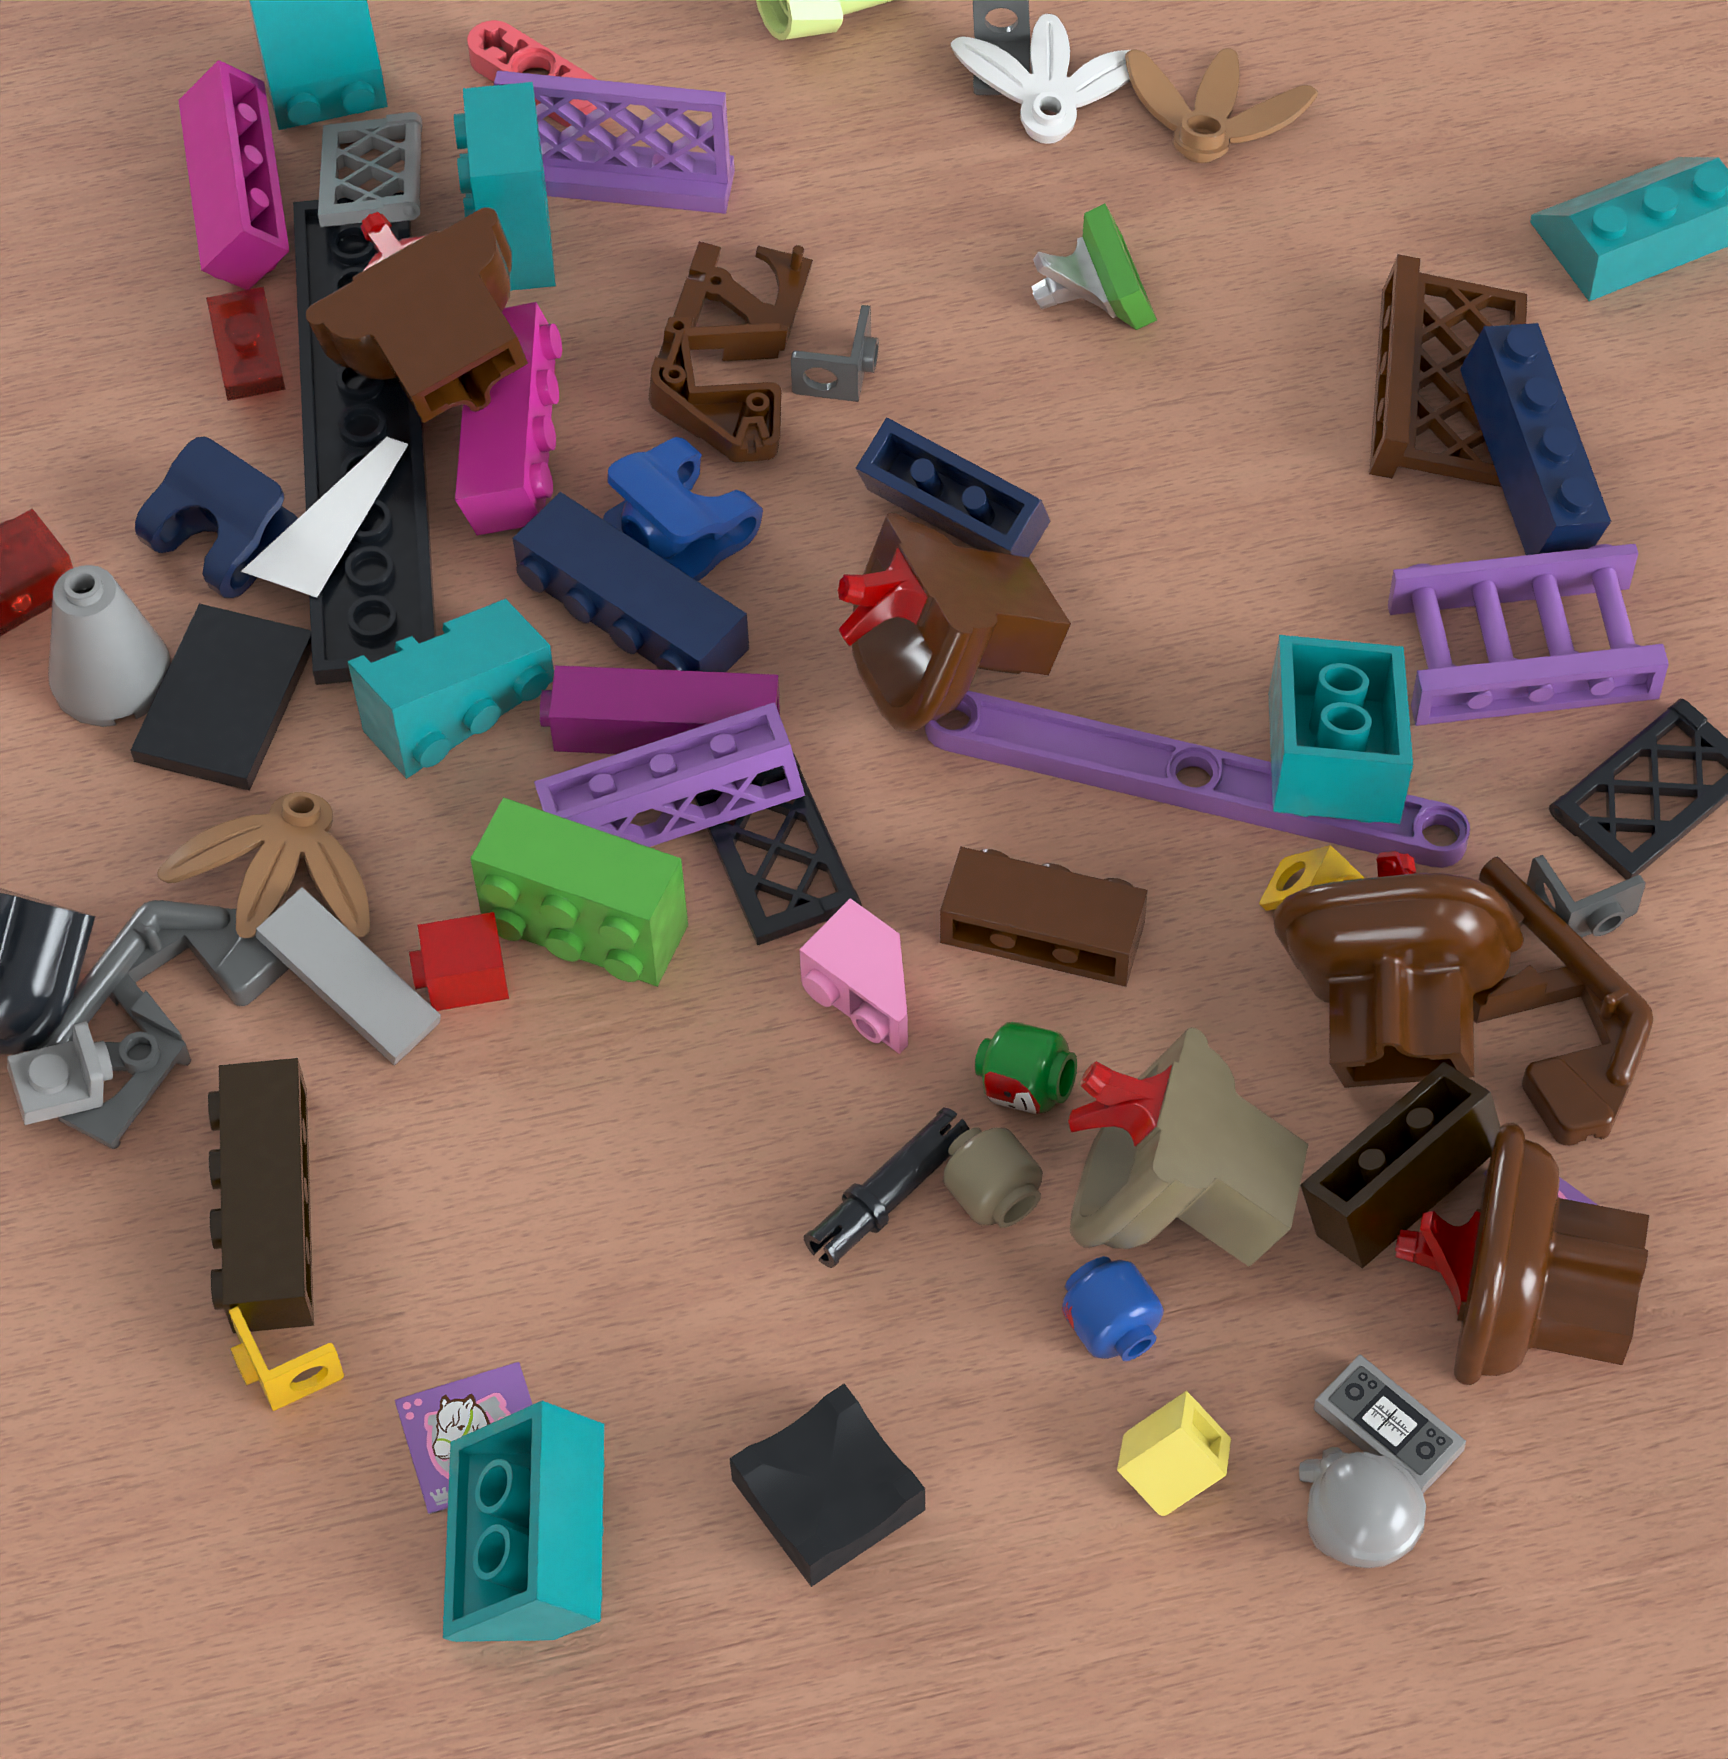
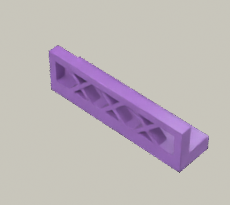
(672, 773)

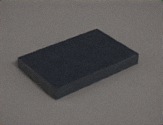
(223, 697)

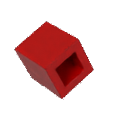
(460, 962)

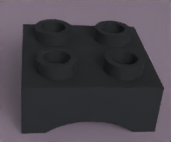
(828, 1486)

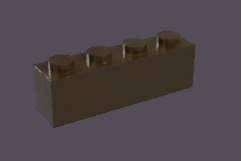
(263, 1195)

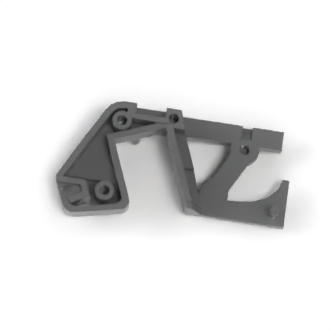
(146, 942)

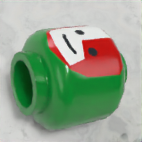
(1026, 1067)

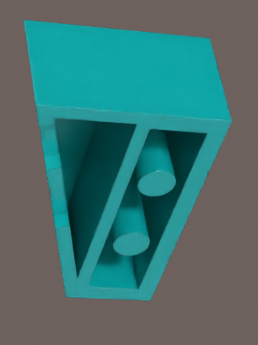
(451, 685)

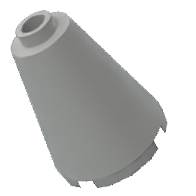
(102, 650)

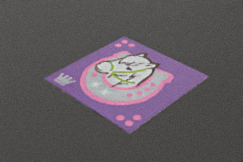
(451, 1411)

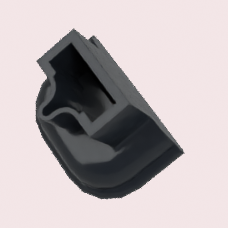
(38, 967)

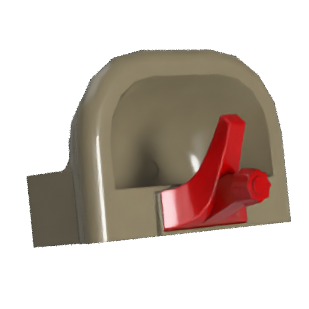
(1183, 1150)

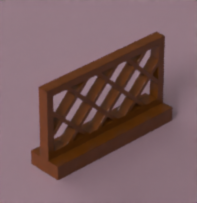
(1399, 376)

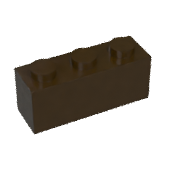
(1402, 1164)

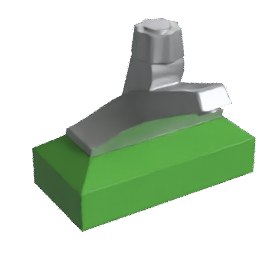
(1097, 272)

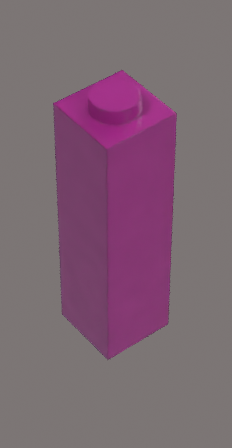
(629, 708)

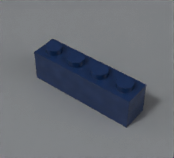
(1533, 440)
(628, 590)

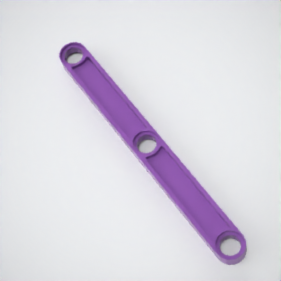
(1148, 768)

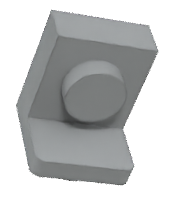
(60, 1077)

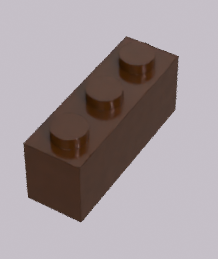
(1043, 915)

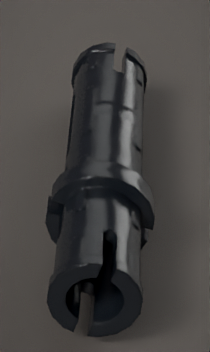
(868, 1205)

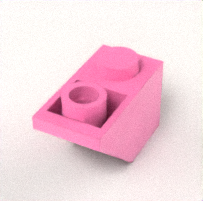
(859, 971)

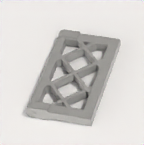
(369, 136)

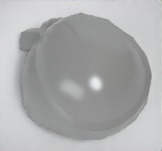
(1362, 1507)

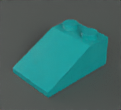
(318, 59)

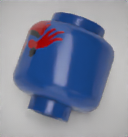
(1112, 1309)

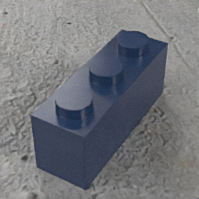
(951, 492)

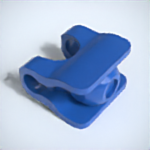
(673, 521)

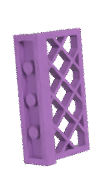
(624, 173)

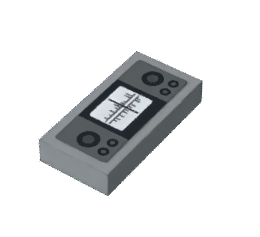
(1389, 1422)

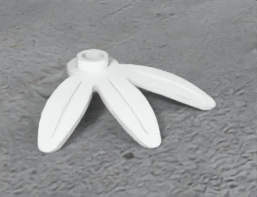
(1048, 84)

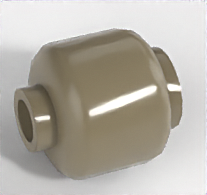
(993, 1176)

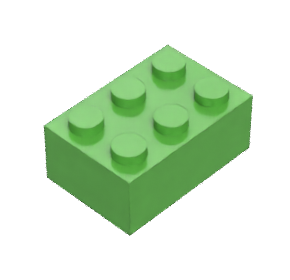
(581, 892)

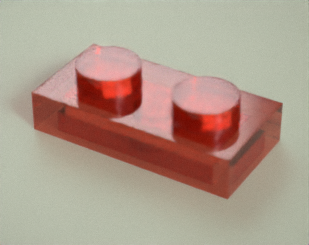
(245, 343)

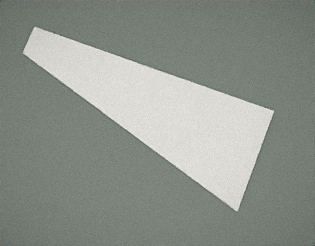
(316, 541)

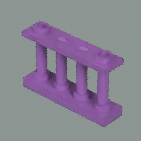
(1530, 684)

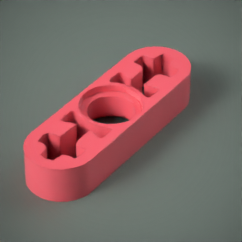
(522, 55)

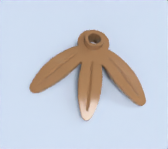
(1207, 130)
(291, 830)

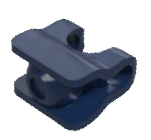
(220, 494)

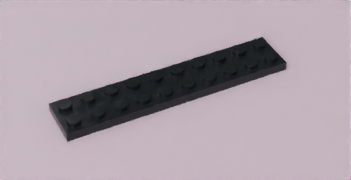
(385, 574)

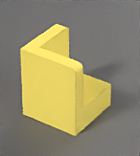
(1174, 1454)

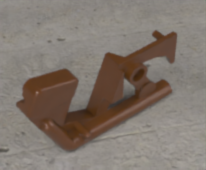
(732, 418)
(1585, 1088)

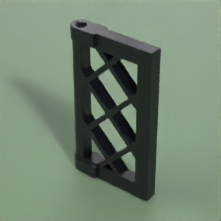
(1600, 832)
(803, 908)

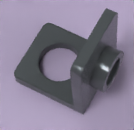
(1012, 39)
(848, 370)
(1591, 915)

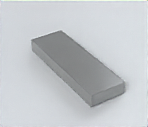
(348, 976)

